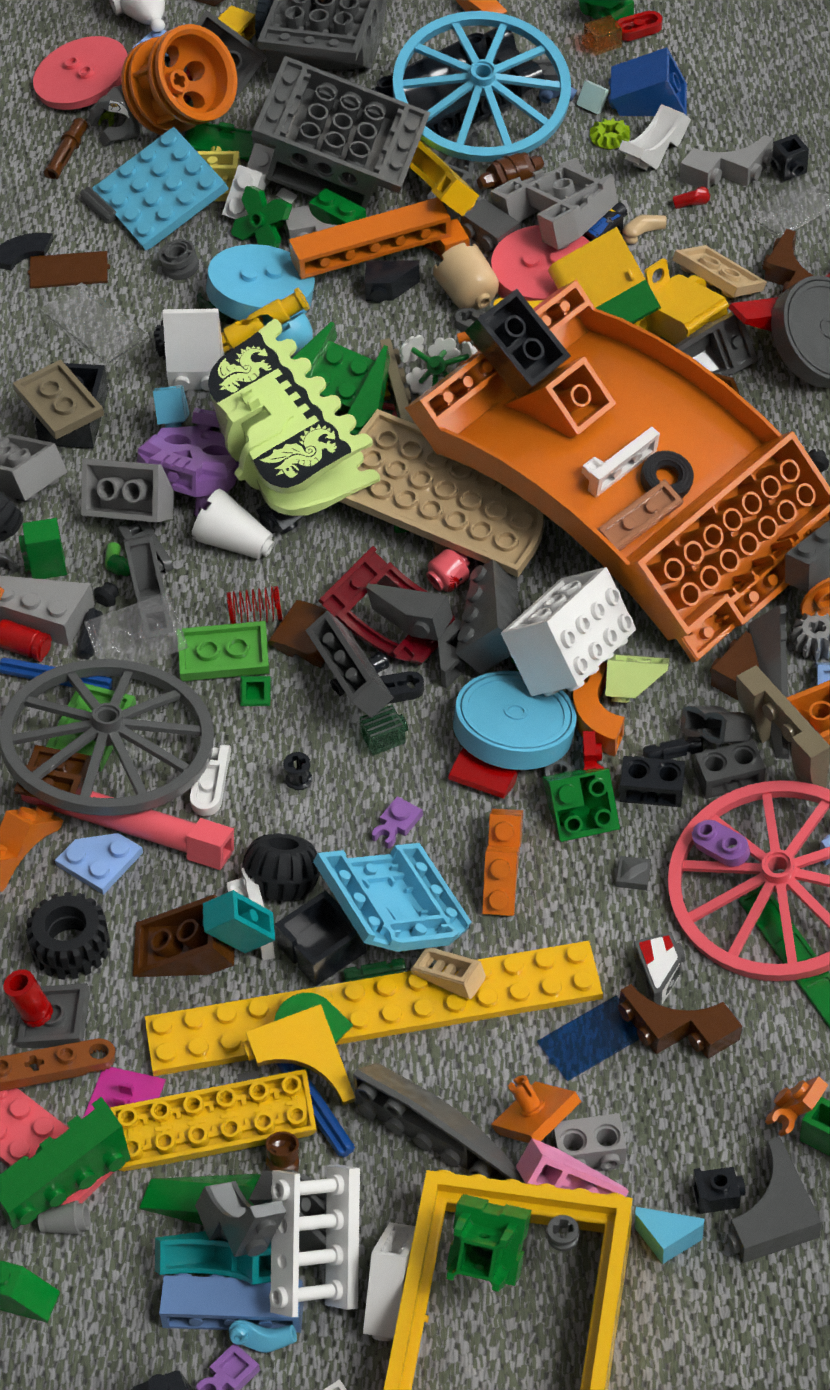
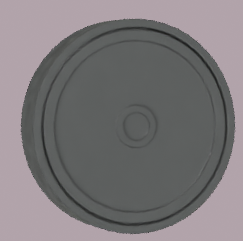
(803, 329)

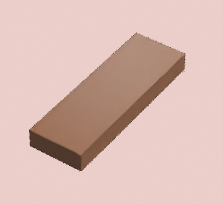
(641, 515)

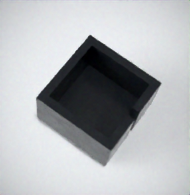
(319, 938)

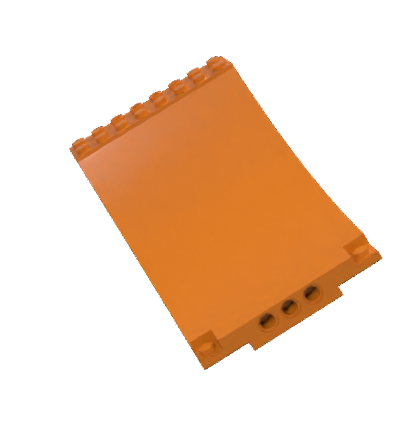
(750, 490)

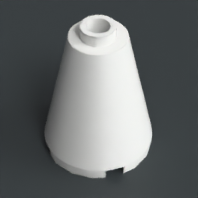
(231, 527)

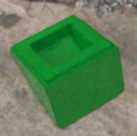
(255, 690)

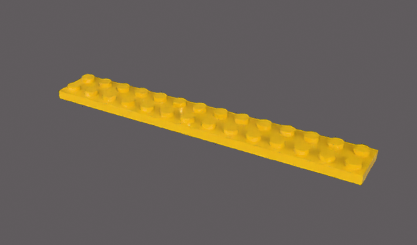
(381, 1006)

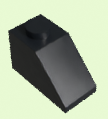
(390, 279)

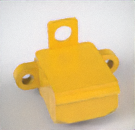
(683, 302)

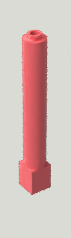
(202, 841)

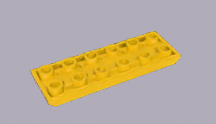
(216, 1119)

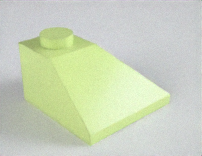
(632, 675)

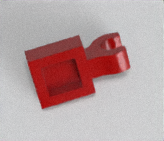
(591, 751)

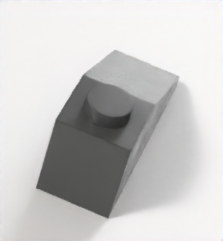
(413, 611)

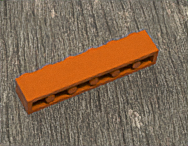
(370, 238)

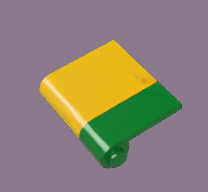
(608, 277)

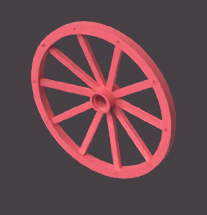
(773, 882)

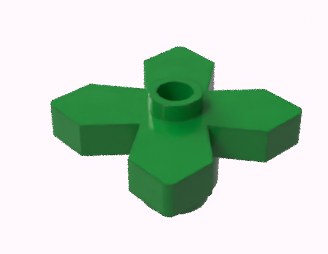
(262, 218)

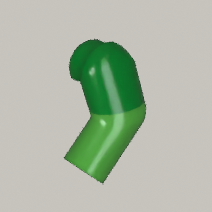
(115, 562)

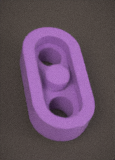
(717, 843)

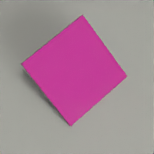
(125, 1087)

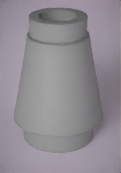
(65, 1219)

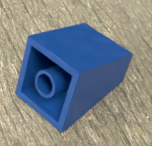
(646, 83)

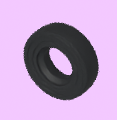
(669, 460)

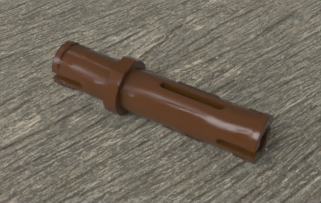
(69, 142)

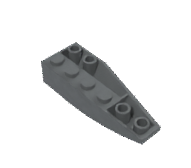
(429, 1122)

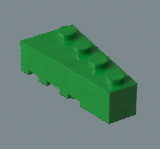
(63, 1165)

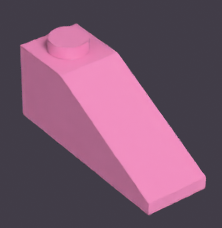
(552, 1166)

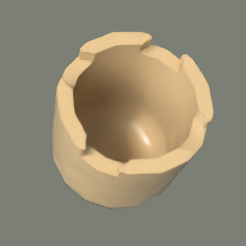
(467, 277)

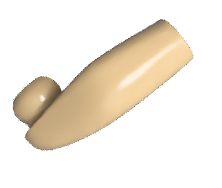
(642, 224)

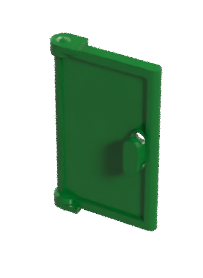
(207, 135)

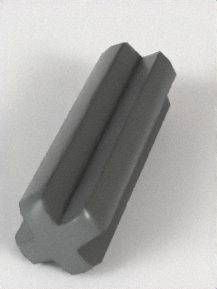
(98, 205)

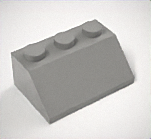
(126, 490)

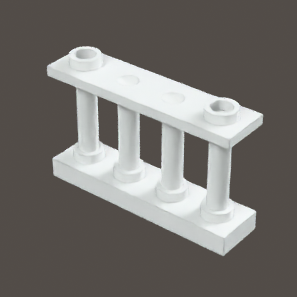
(341, 1240)

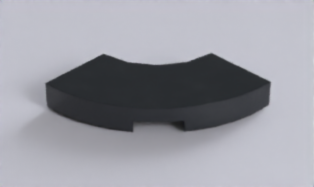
(24, 247)

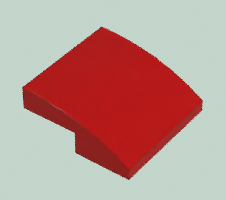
(482, 776)

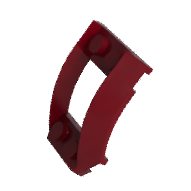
(352, 589)

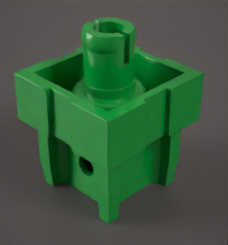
(488, 1241)

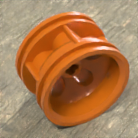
(157, 91)

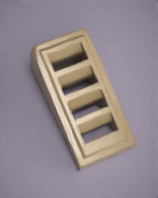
(464, 984)

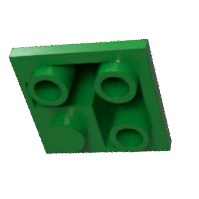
(581, 803)

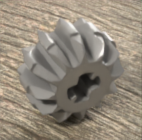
(812, 636)

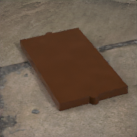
(68, 269)

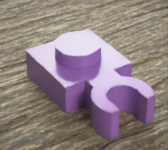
(397, 818)
(230, 1371)

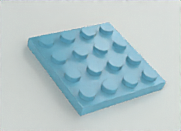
(161, 188)

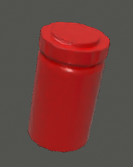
(24, 640)
(28, 998)

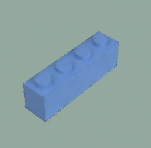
(218, 1302)

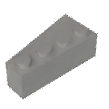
(46, 605)

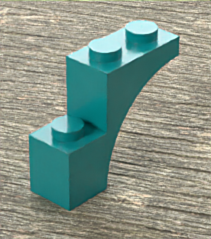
(200, 1255)

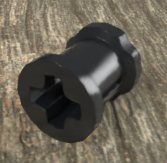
(303, 767)

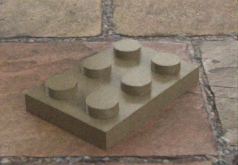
(58, 399)

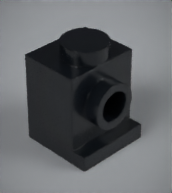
(711, 1196)

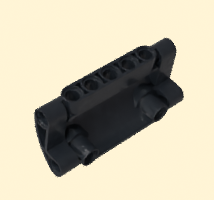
(452, 118)

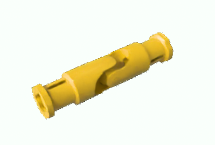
(277, 309)

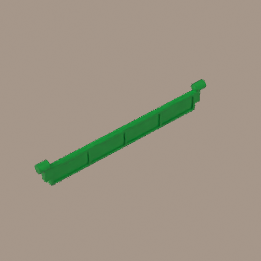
(770, 926)

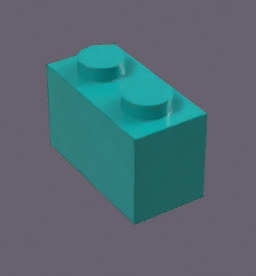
(238, 921)

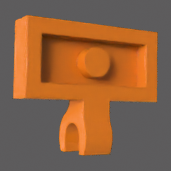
(795, 1102)

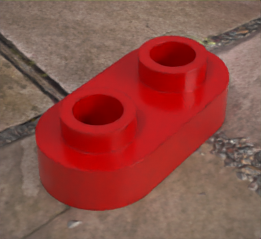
(640, 25)

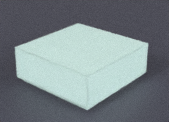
(592, 97)

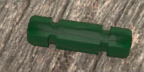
(375, 970)

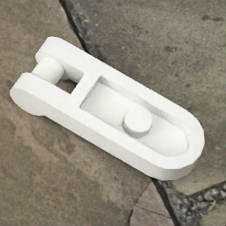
(208, 791)

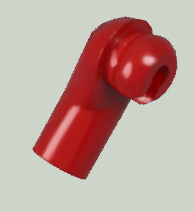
(696, 197)

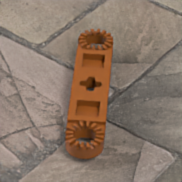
(54, 1063)

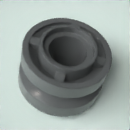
(179, 259)

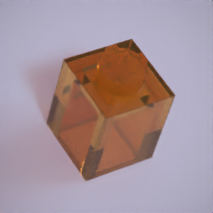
(602, 35)

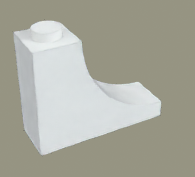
(387, 1280)

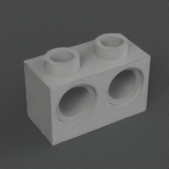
(588, 1135)

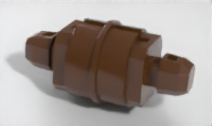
(509, 168)

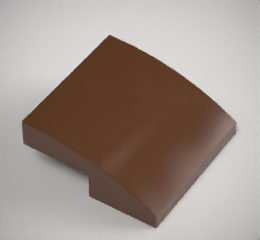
(291, 634)
(67, 776)

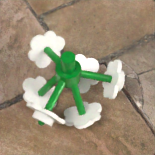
(442, 354)

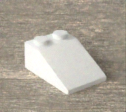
(191, 346)

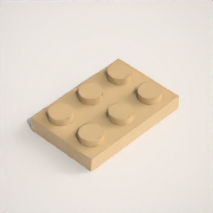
(719, 271)

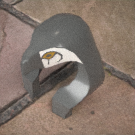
(115, 102)

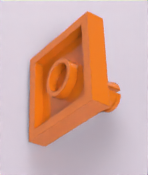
(535, 1110)

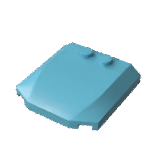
(395, 898)

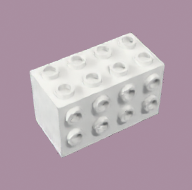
(569, 632)

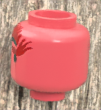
(448, 570)

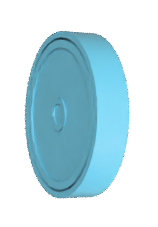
(252, 277)
(510, 727)

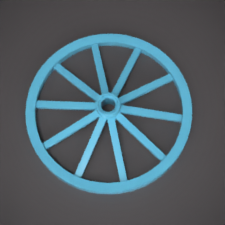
(482, 79)

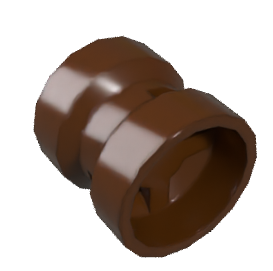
(282, 1152)

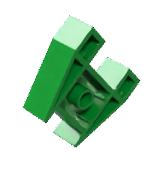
(347, 374)

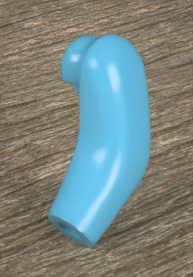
(261, 1338)

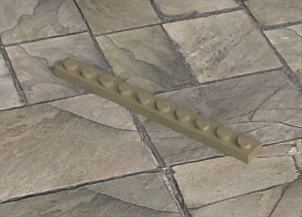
(401, 398)

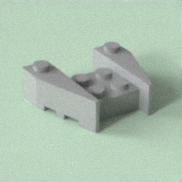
(566, 197)

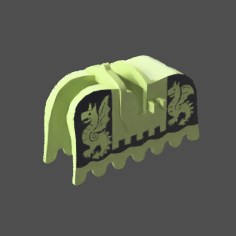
(284, 429)

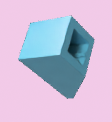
(171, 405)

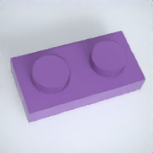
(205, 419)

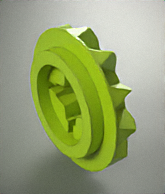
(609, 140)

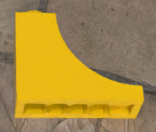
(301, 1041)

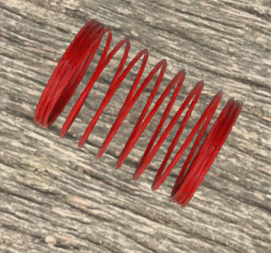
(274, 594)

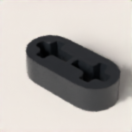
(398, 685)

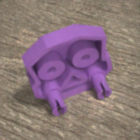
(192, 460)

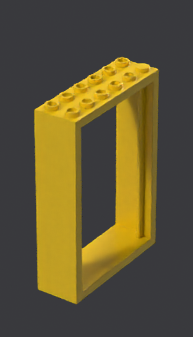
(592, 1212)

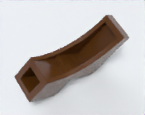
(782, 265)
(661, 1027)

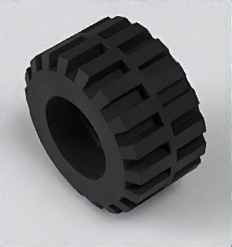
(69, 955)

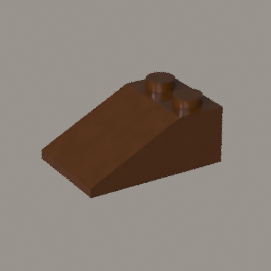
(177, 944)

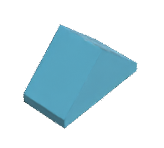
(668, 1232)

